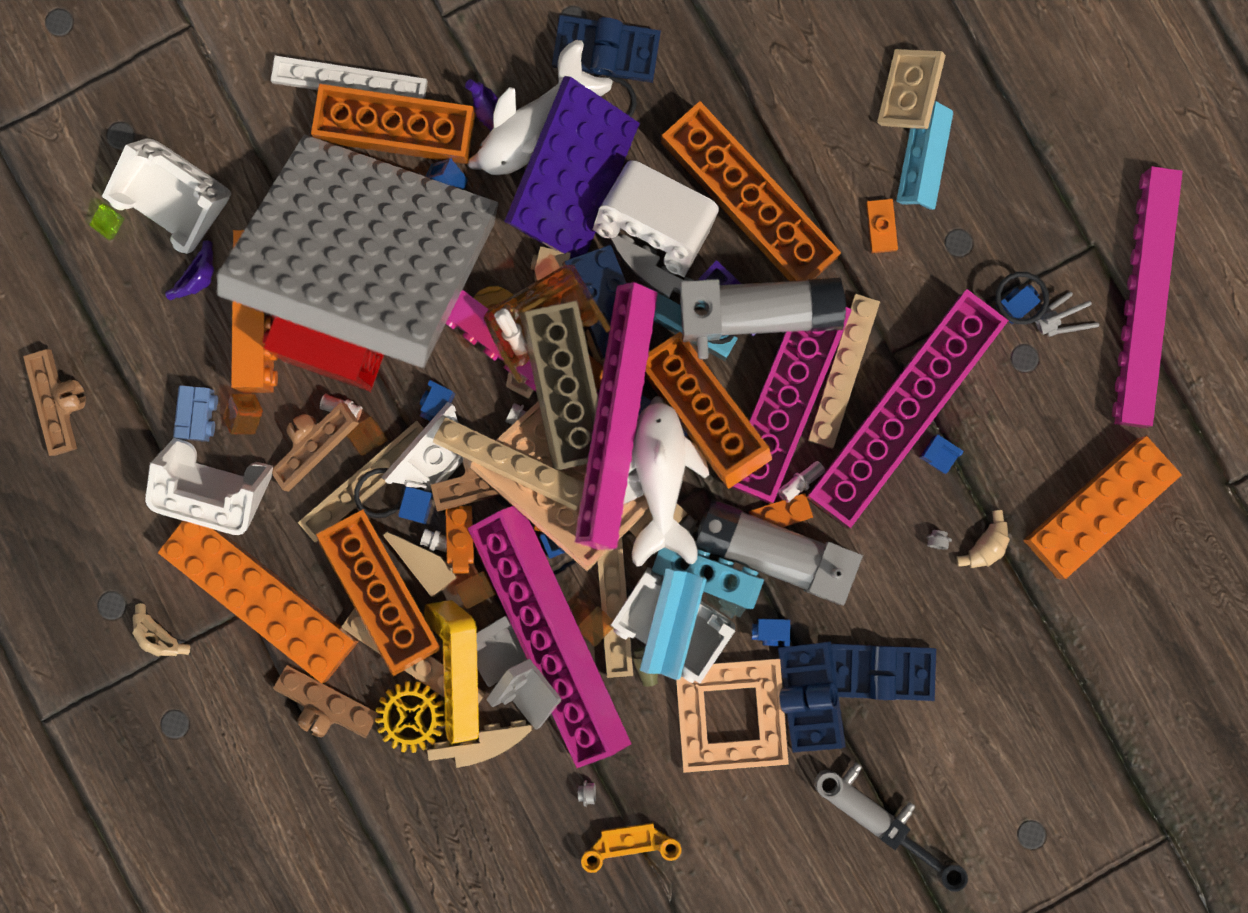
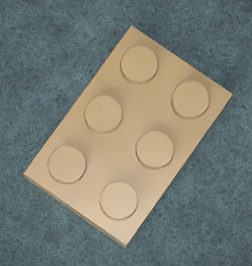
(911, 88)

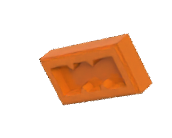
(882, 226)

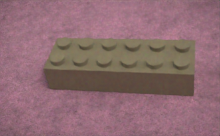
(562, 381)

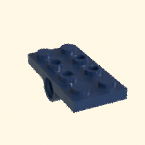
(610, 47)
(601, 276)
(885, 672)
(811, 697)

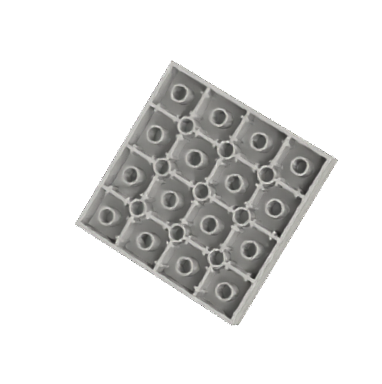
(359, 250)

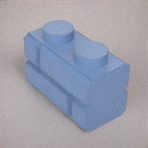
(195, 413)

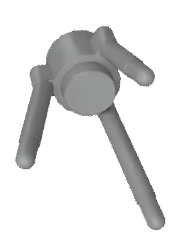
(1050, 320)

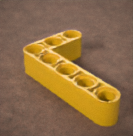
(460, 668)

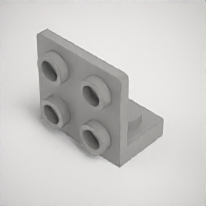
(497, 650)
(528, 691)

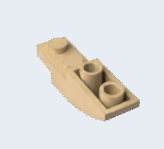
(490, 744)

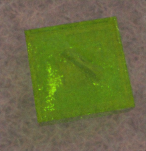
(106, 221)

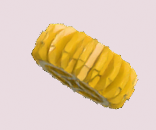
(393, 732)

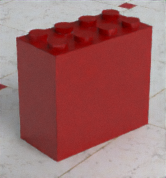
(322, 353)

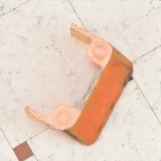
(554, 289)

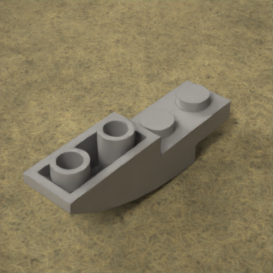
(643, 265)

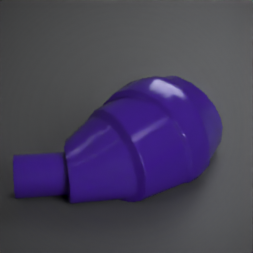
(483, 101)
(196, 276)

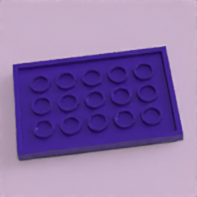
(572, 169)

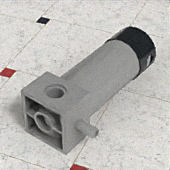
(759, 308)
(778, 552)

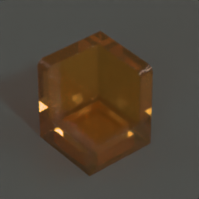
(242, 414)
(367, 436)
(475, 589)
(596, 626)

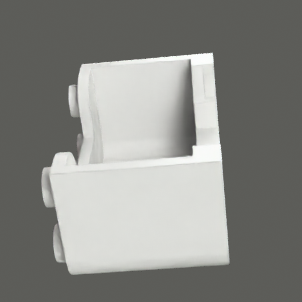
(658, 213)

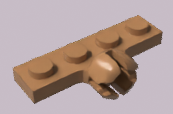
(53, 401)
(312, 443)
(462, 490)
(324, 705)

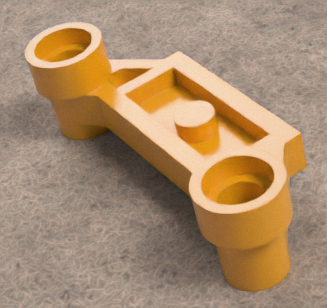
(629, 841)

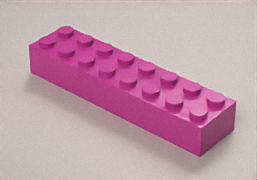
(787, 402)

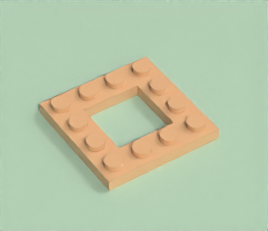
(772, 741)

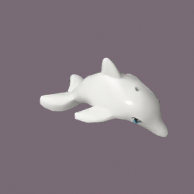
(517, 131)
(660, 461)

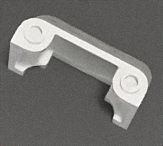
(166, 191)
(202, 493)
(709, 633)

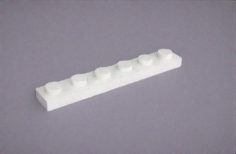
(311, 74)

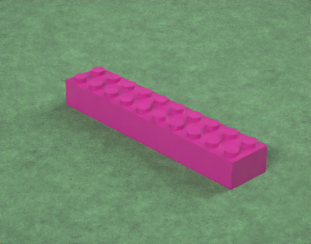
(907, 409)
(549, 635)

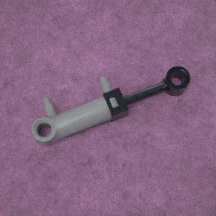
(883, 824)

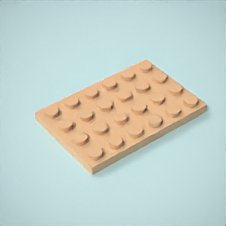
(551, 517)

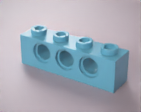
(747, 587)

